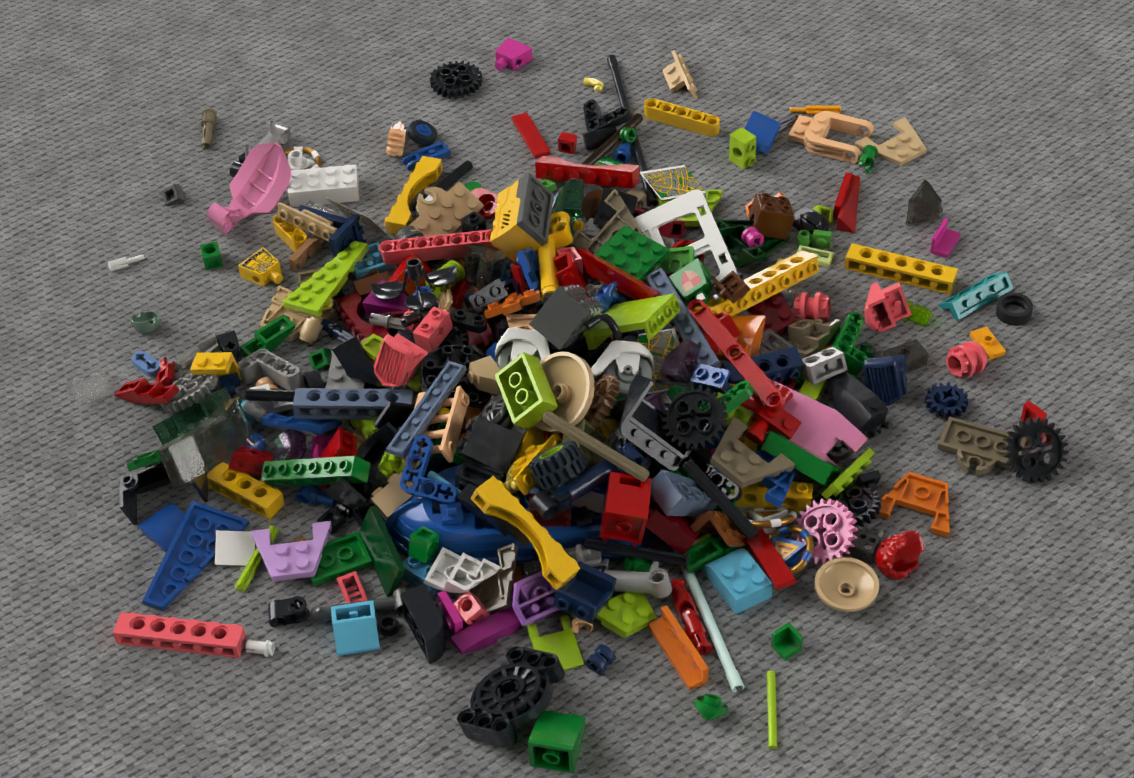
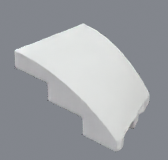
(457, 572)

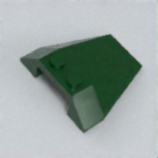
(739, 251)

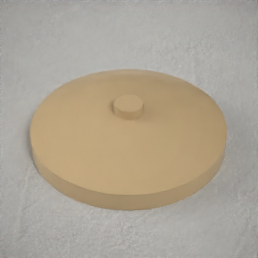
(571, 386)

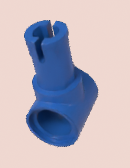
(314, 495)

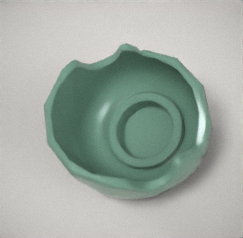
(146, 322)

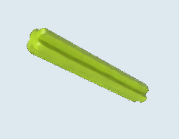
(253, 564)

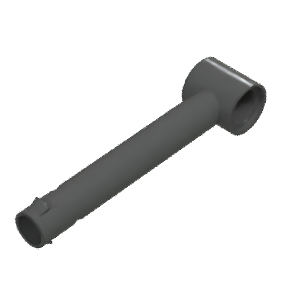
(383, 604)

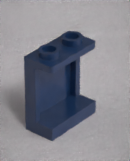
(585, 593)

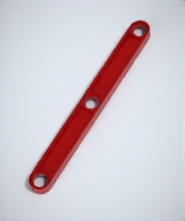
(743, 362)

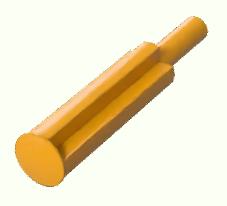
(814, 109)

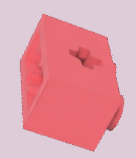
(433, 329)

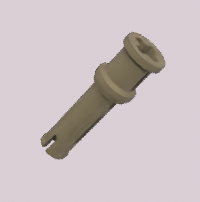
(208, 124)

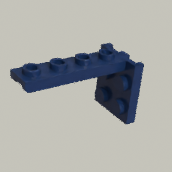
(347, 229)

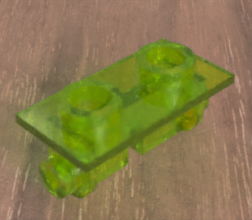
(920, 314)

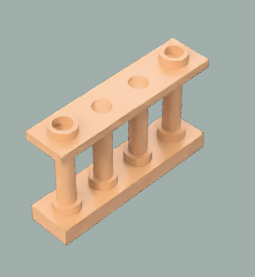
(453, 427)

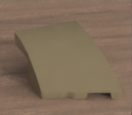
(811, 335)

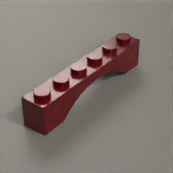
(352, 313)

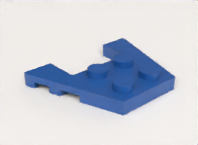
(529, 263)
(316, 426)
(778, 485)

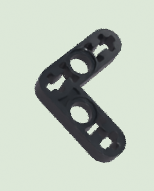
(617, 116)

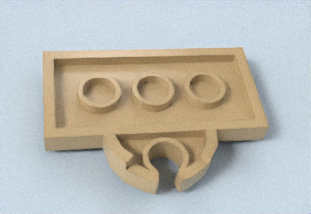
(445, 210)

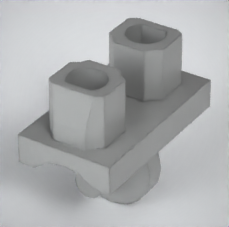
(587, 556)

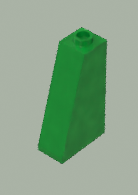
(804, 460)

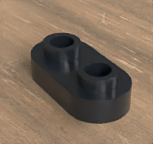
(469, 321)

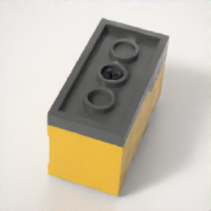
(522, 217)

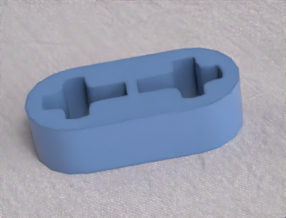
(144, 366)

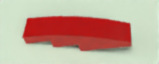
(146, 393)

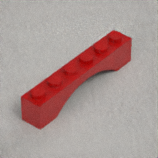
(611, 175)

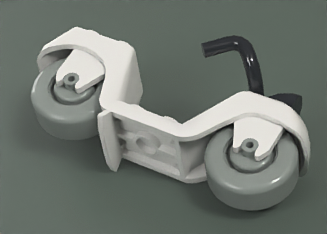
(620, 358)

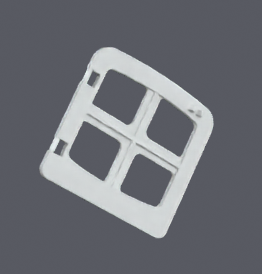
(681, 207)

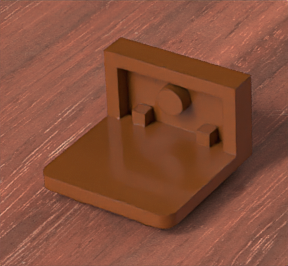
(719, 521)

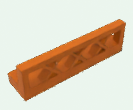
(676, 645)

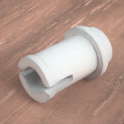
(260, 647)

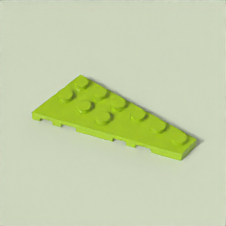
(327, 282)

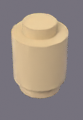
(310, 330)

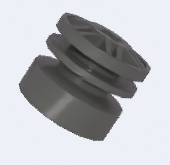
(498, 413)

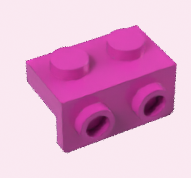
(452, 618)

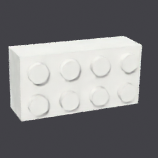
(315, 184)

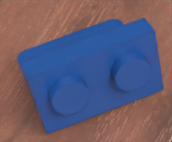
(764, 129)

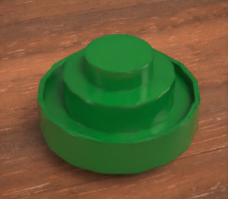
(710, 706)

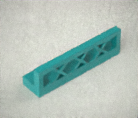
(978, 295)

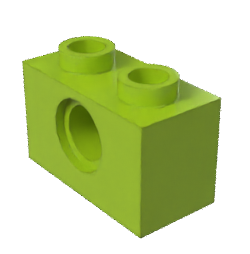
(742, 148)

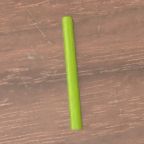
(772, 713)

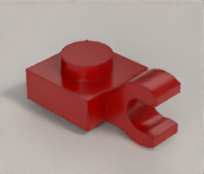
(166, 372)

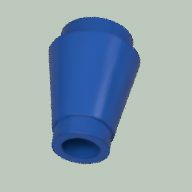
(622, 154)

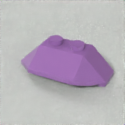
(533, 599)

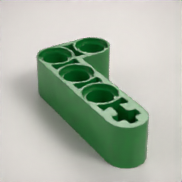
(846, 340)

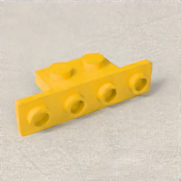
(521, 472)

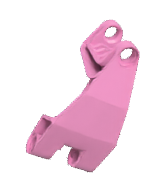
(821, 426)

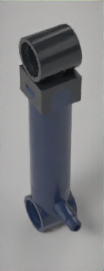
(561, 497)

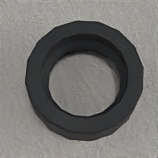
(1014, 318)

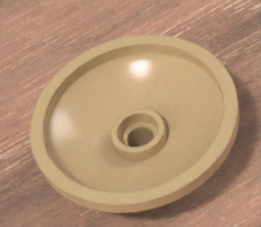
(848, 576)

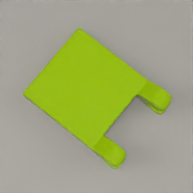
(558, 643)

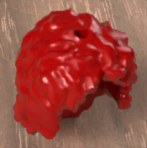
(899, 554)

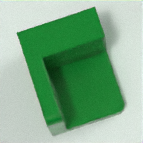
(786, 641)

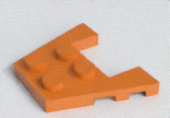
(921, 495)

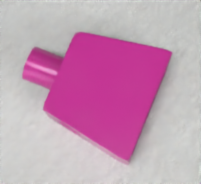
(512, 55)

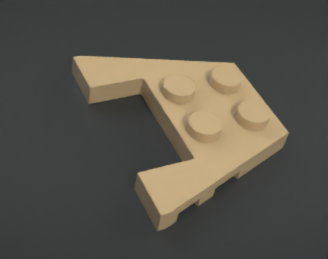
(900, 148)
(298, 318)

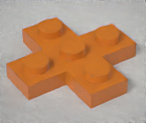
(512, 303)

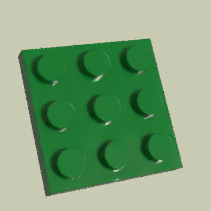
(633, 252)

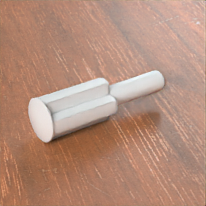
(123, 262)

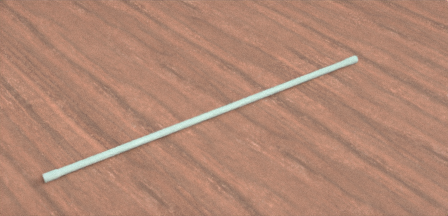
(731, 673)

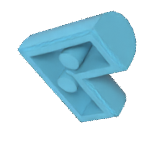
(372, 260)

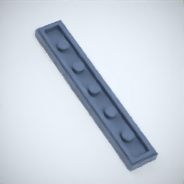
(426, 409)

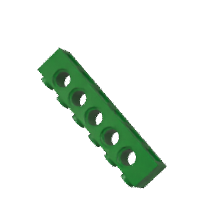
(315, 471)

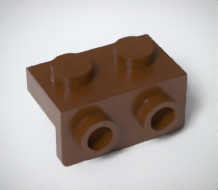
(730, 287)

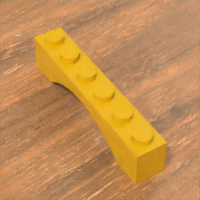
(426, 172)
(497, 501)

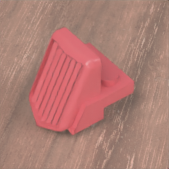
(885, 307)
(398, 361)

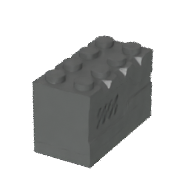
(565, 315)

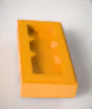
(989, 342)

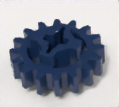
(946, 400)

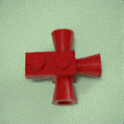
(765, 419)

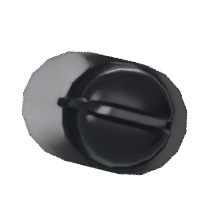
(810, 220)

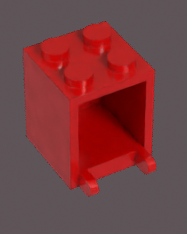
(625, 508)

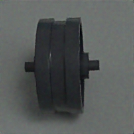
(313, 379)

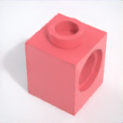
(477, 611)

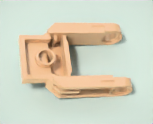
(814, 131)

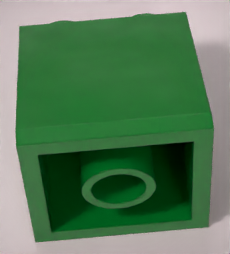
(556, 741)

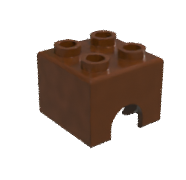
(772, 215)

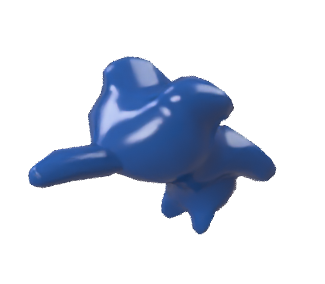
(606, 295)

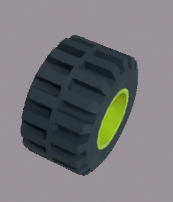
(557, 465)

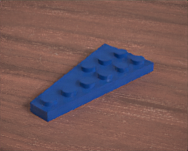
(189, 552)

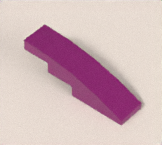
(486, 631)

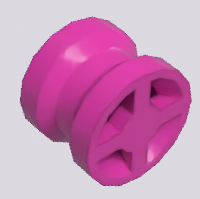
(752, 237)

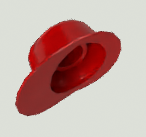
(489, 201)

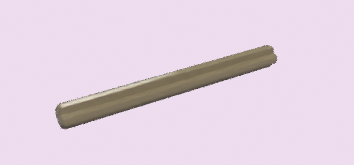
(595, 446)

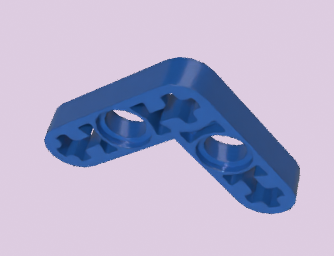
(420, 481)

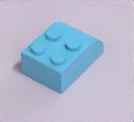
(739, 580)

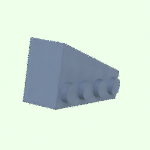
(680, 495)

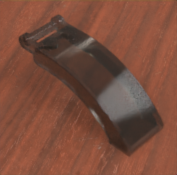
(206, 444)

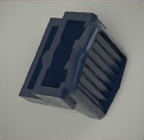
(886, 377)

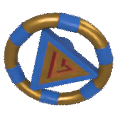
(790, 549)

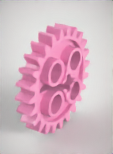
(841, 529)

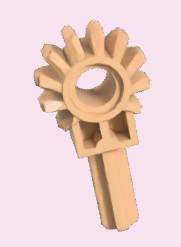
(396, 140)

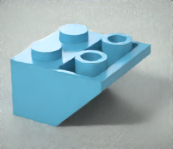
(355, 628)

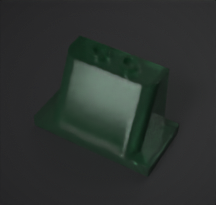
(190, 417)

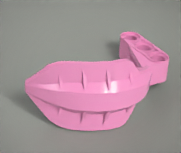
(255, 187)

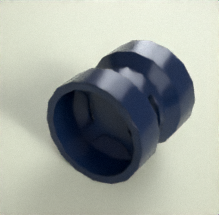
(599, 661)

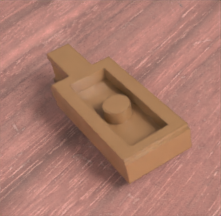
(304, 252)

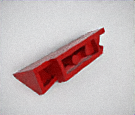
(847, 203)
(609, 273)

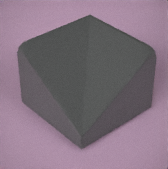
(173, 195)

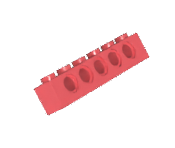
(180, 634)

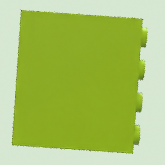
(634, 315)

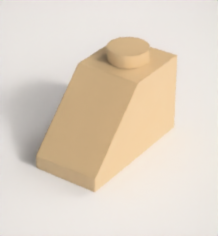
(482, 374)

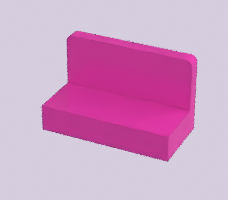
(944, 240)

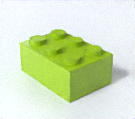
(525, 390)

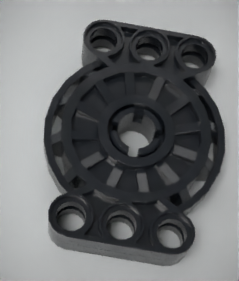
(511, 696)

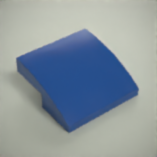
(163, 525)

